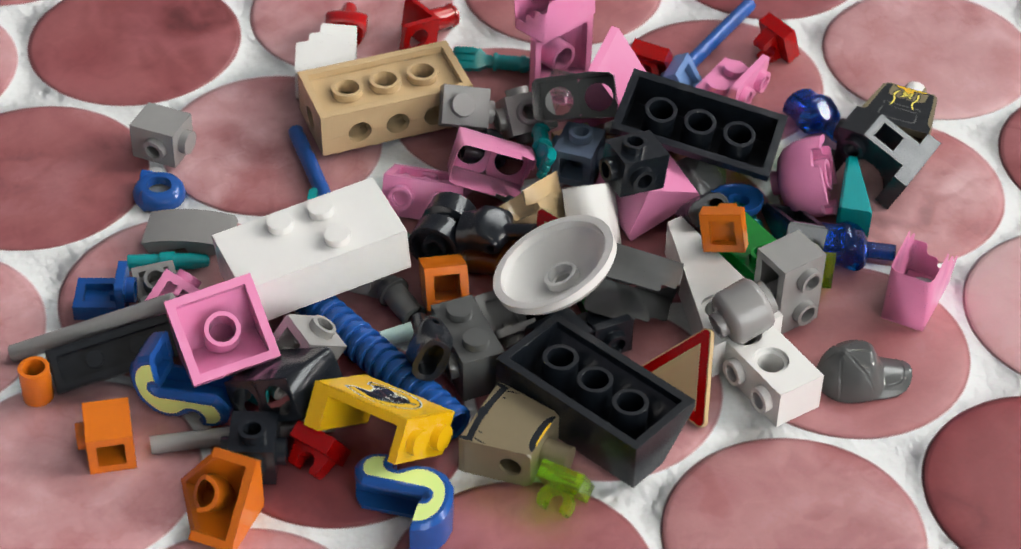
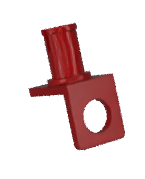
(425, 23)

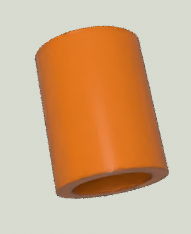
(36, 381)

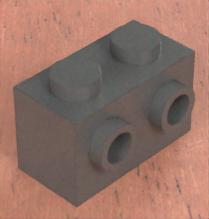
(473, 347)

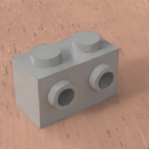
(794, 274)

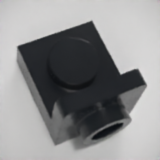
(613, 332)

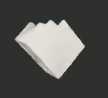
(328, 47)
(595, 201)

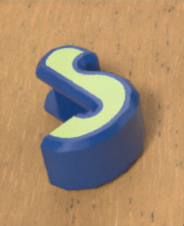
(169, 389)
(409, 493)

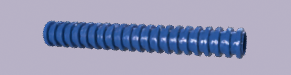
(383, 360)

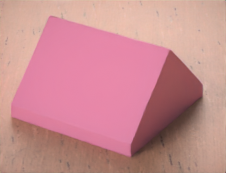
(566, 52)
(613, 57)
(647, 209)
(221, 330)

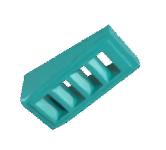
(854, 200)

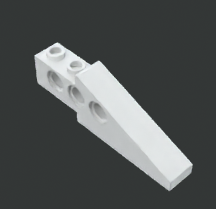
(765, 368)

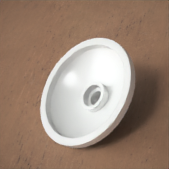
(555, 265)

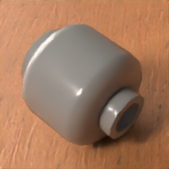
(743, 310)

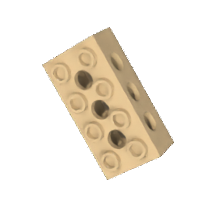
(377, 96)

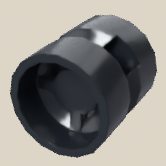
(437, 227)

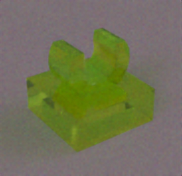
(563, 482)

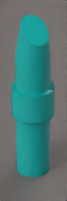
(182, 261)

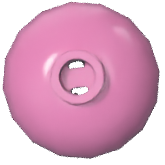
(806, 177)

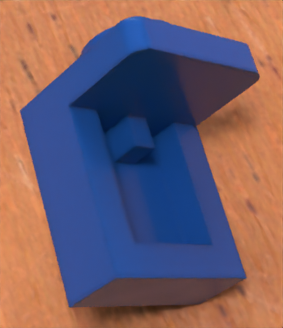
(104, 295)

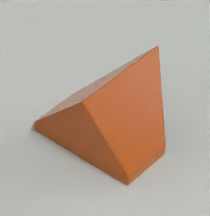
(223, 498)

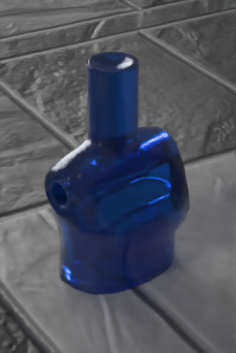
(812, 112)
(852, 246)

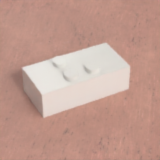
(316, 248)

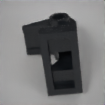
(885, 146)

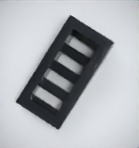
(785, 221)

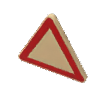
(689, 370)

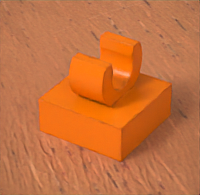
(723, 228)

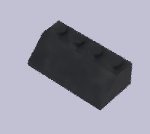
(701, 124)
(602, 398)

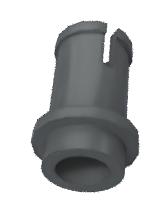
(395, 294)

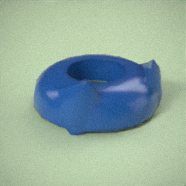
(745, 194)
(155, 201)

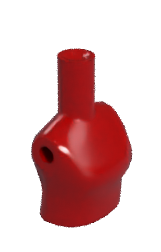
(349, 16)

